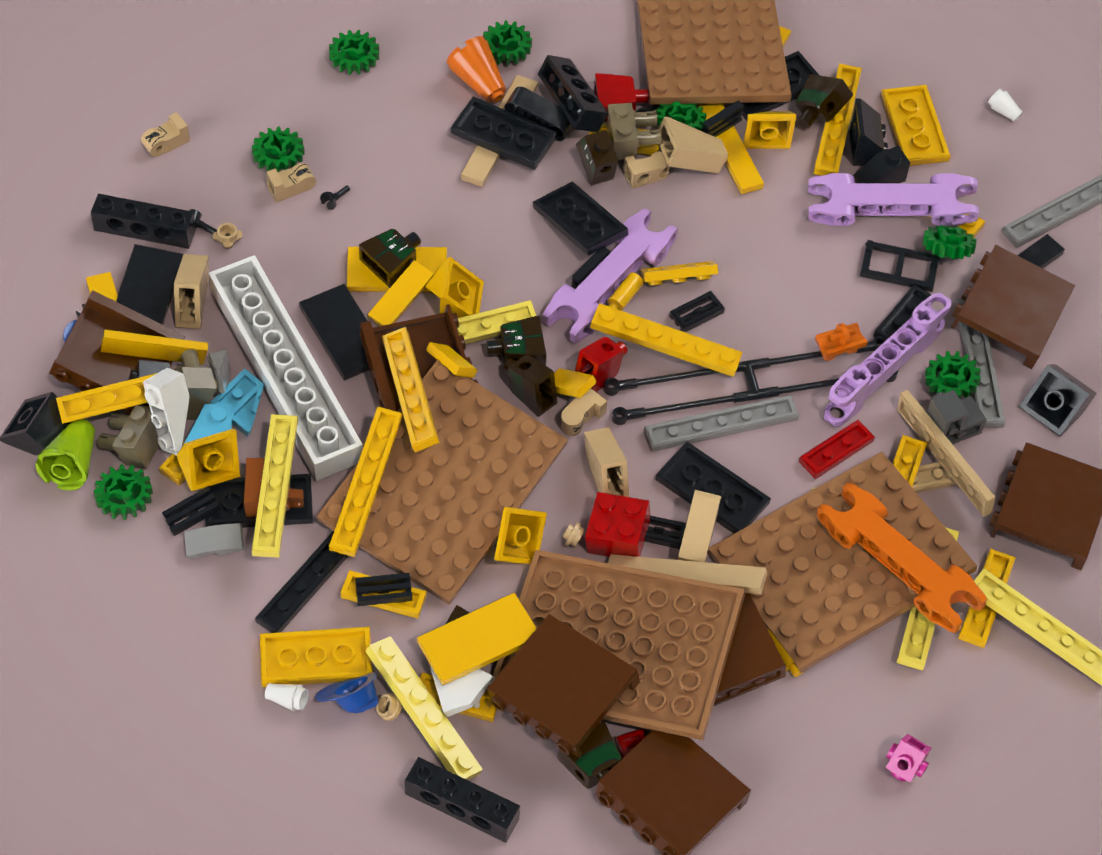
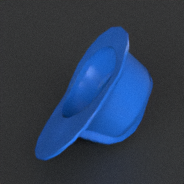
(353, 694)

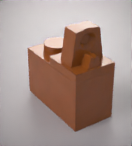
(253, 481)

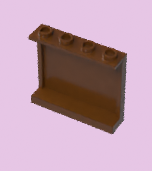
(1014, 302)
(434, 328)
(81, 356)
(1051, 503)
(751, 657)
(561, 684)
(671, 792)

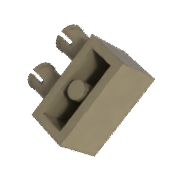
(622, 129)
(199, 382)
(136, 440)

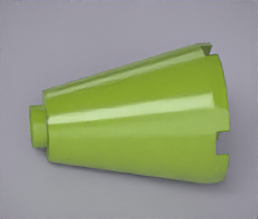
(68, 456)

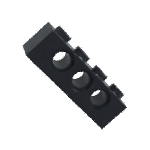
(572, 93)
(143, 221)
(462, 799)

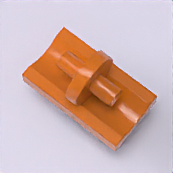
(840, 340)

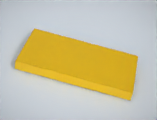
(915, 124)
(362, 279)
(477, 638)
(314, 656)

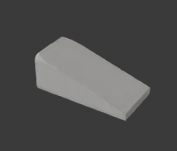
(220, 368)

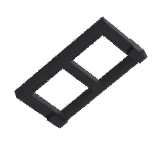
(897, 278)

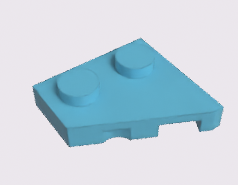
(244, 395)
(211, 420)

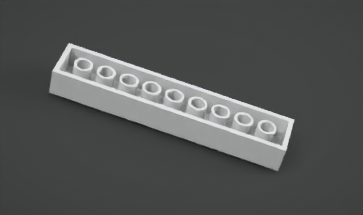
(286, 367)

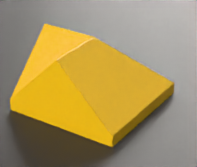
(769, 130)
(457, 287)
(210, 460)
(519, 535)

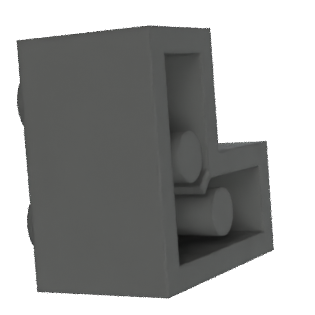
(956, 416)

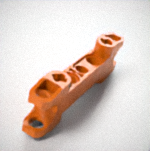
(934, 586)

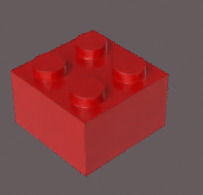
(617, 525)

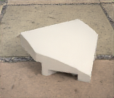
(463, 692)

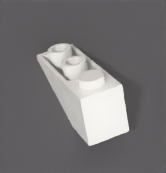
(169, 406)

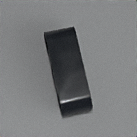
(538, 110)

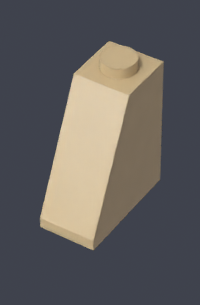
(690, 147)
(191, 290)
(606, 462)
(699, 527)

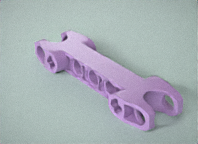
(893, 199)
(602, 282)
(866, 378)

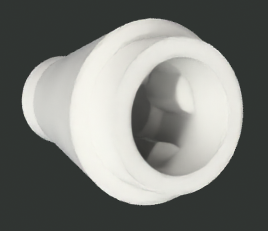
(1005, 105)
(288, 695)

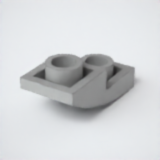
(214, 539)

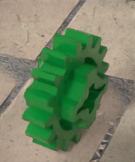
(508, 42)
(354, 52)
(683, 113)
(278, 149)
(949, 242)
(953, 374)
(123, 491)

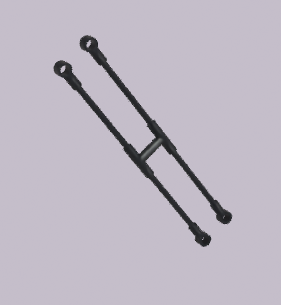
(746, 366)

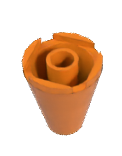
(478, 69)

